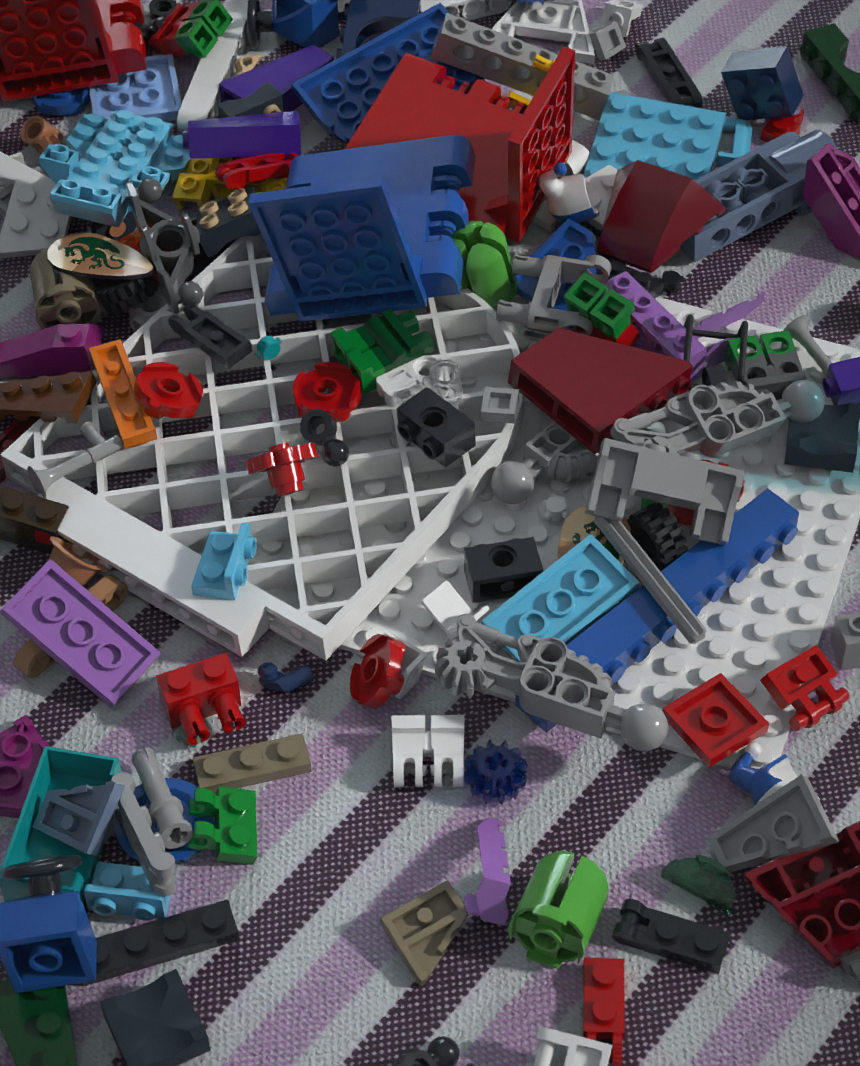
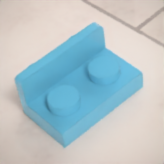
(224, 563)
(124, 892)

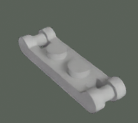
(146, 845)

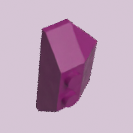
(834, 196)

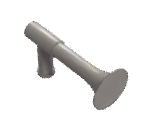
(799, 331)
(101, 449)

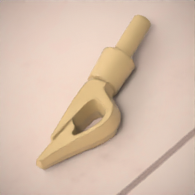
(252, 62)

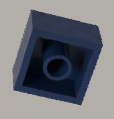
(762, 83)

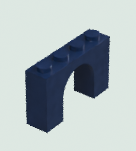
(372, 18)

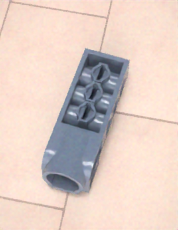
(756, 190)

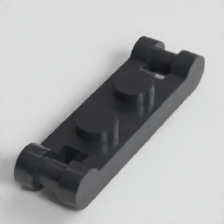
(668, 73)

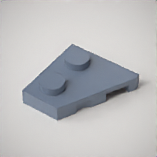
(79, 814)

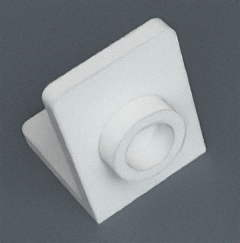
(447, 606)
(412, 664)

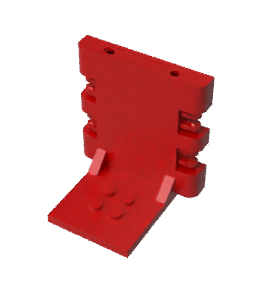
(67, 44)
(508, 144)

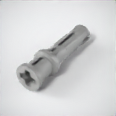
(164, 808)

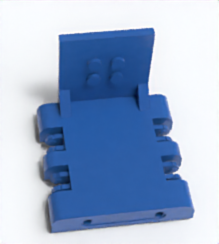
(366, 228)

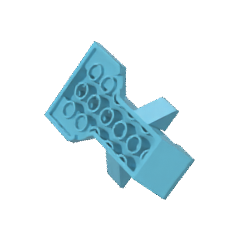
(109, 155)

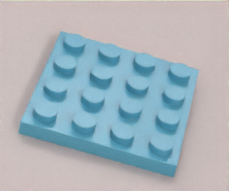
(657, 133)

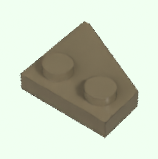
(425, 928)

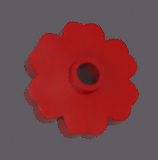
(283, 466)

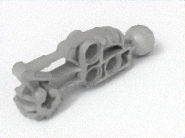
(723, 409)
(546, 456)
(472, 666)

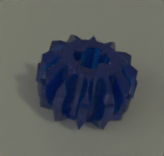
(495, 771)

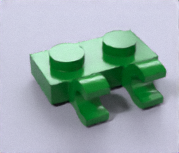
(235, 824)

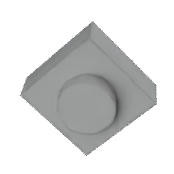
(607, 40)
(499, 405)

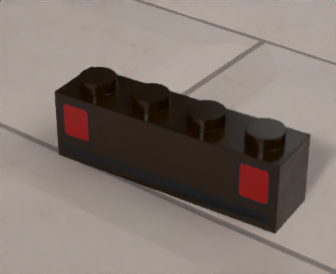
(29, 519)

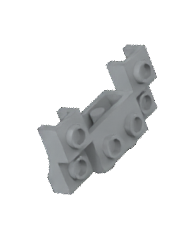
(668, 479)

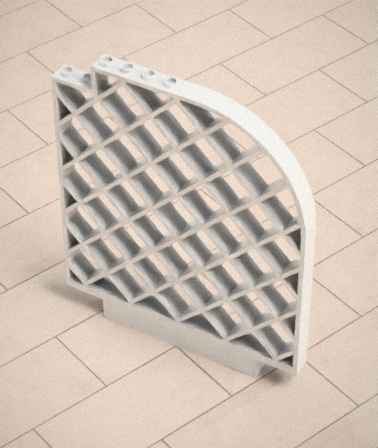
(164, 563)

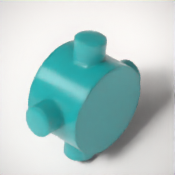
(268, 347)

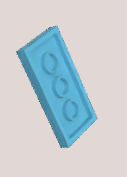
(565, 596)

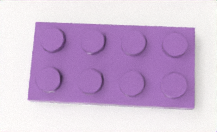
(80, 633)

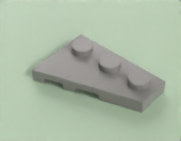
(774, 828)

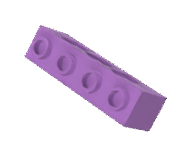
(657, 327)

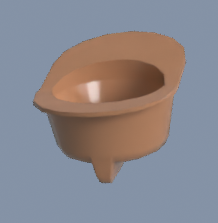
(73, 564)

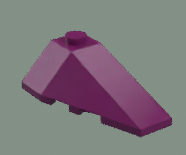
(50, 351)

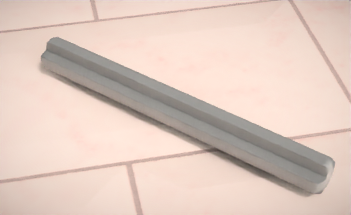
(652, 579)

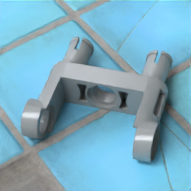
(551, 271)

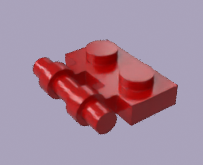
(798, 678)

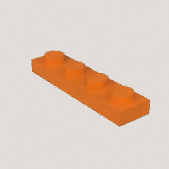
(118, 386)

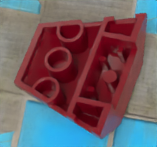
(653, 215)
(818, 894)

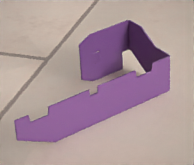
(716, 353)
(490, 898)

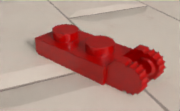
(254, 169)
(604, 1003)

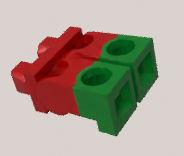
(191, 29)
(604, 308)

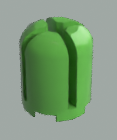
(486, 262)
(559, 908)

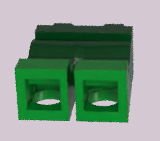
(380, 346)

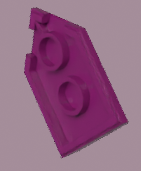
(19, 757)

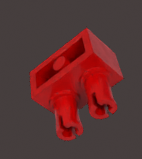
(200, 692)

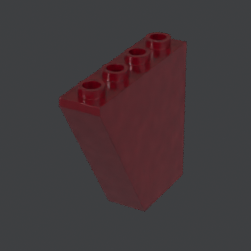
(594, 382)

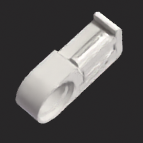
(402, 378)

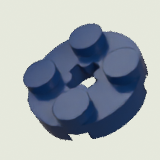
(64, 103)

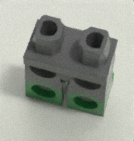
(766, 367)

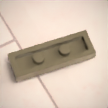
(253, 763)

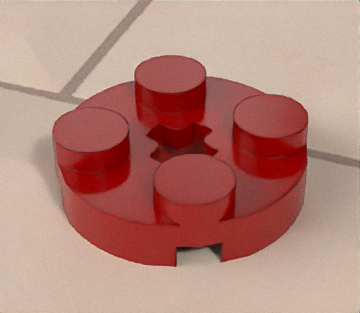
(327, 375)
(179, 398)
(379, 671)

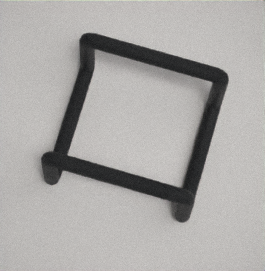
(743, 333)

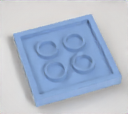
(142, 92)

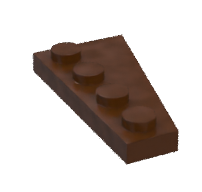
(47, 397)

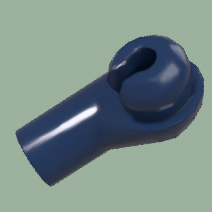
(281, 681)

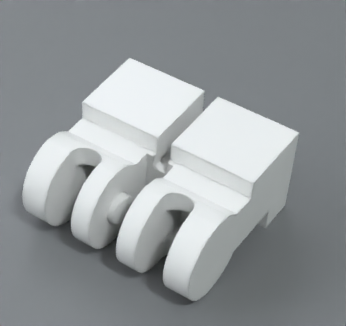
(413, 744)

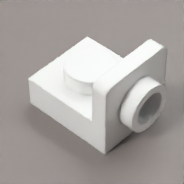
(622, 12)

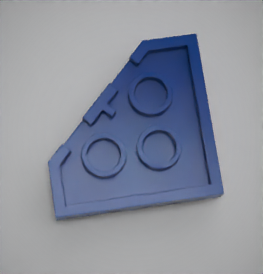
(567, 241)

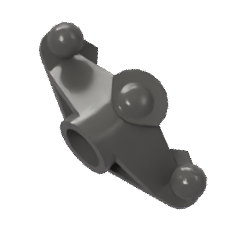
(163, 236)

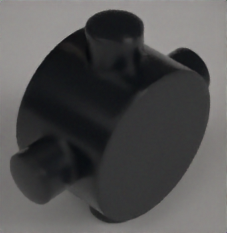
(672, 281)

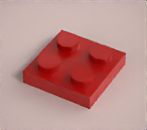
(715, 720)

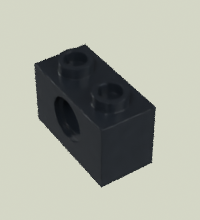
(436, 427)
(501, 568)

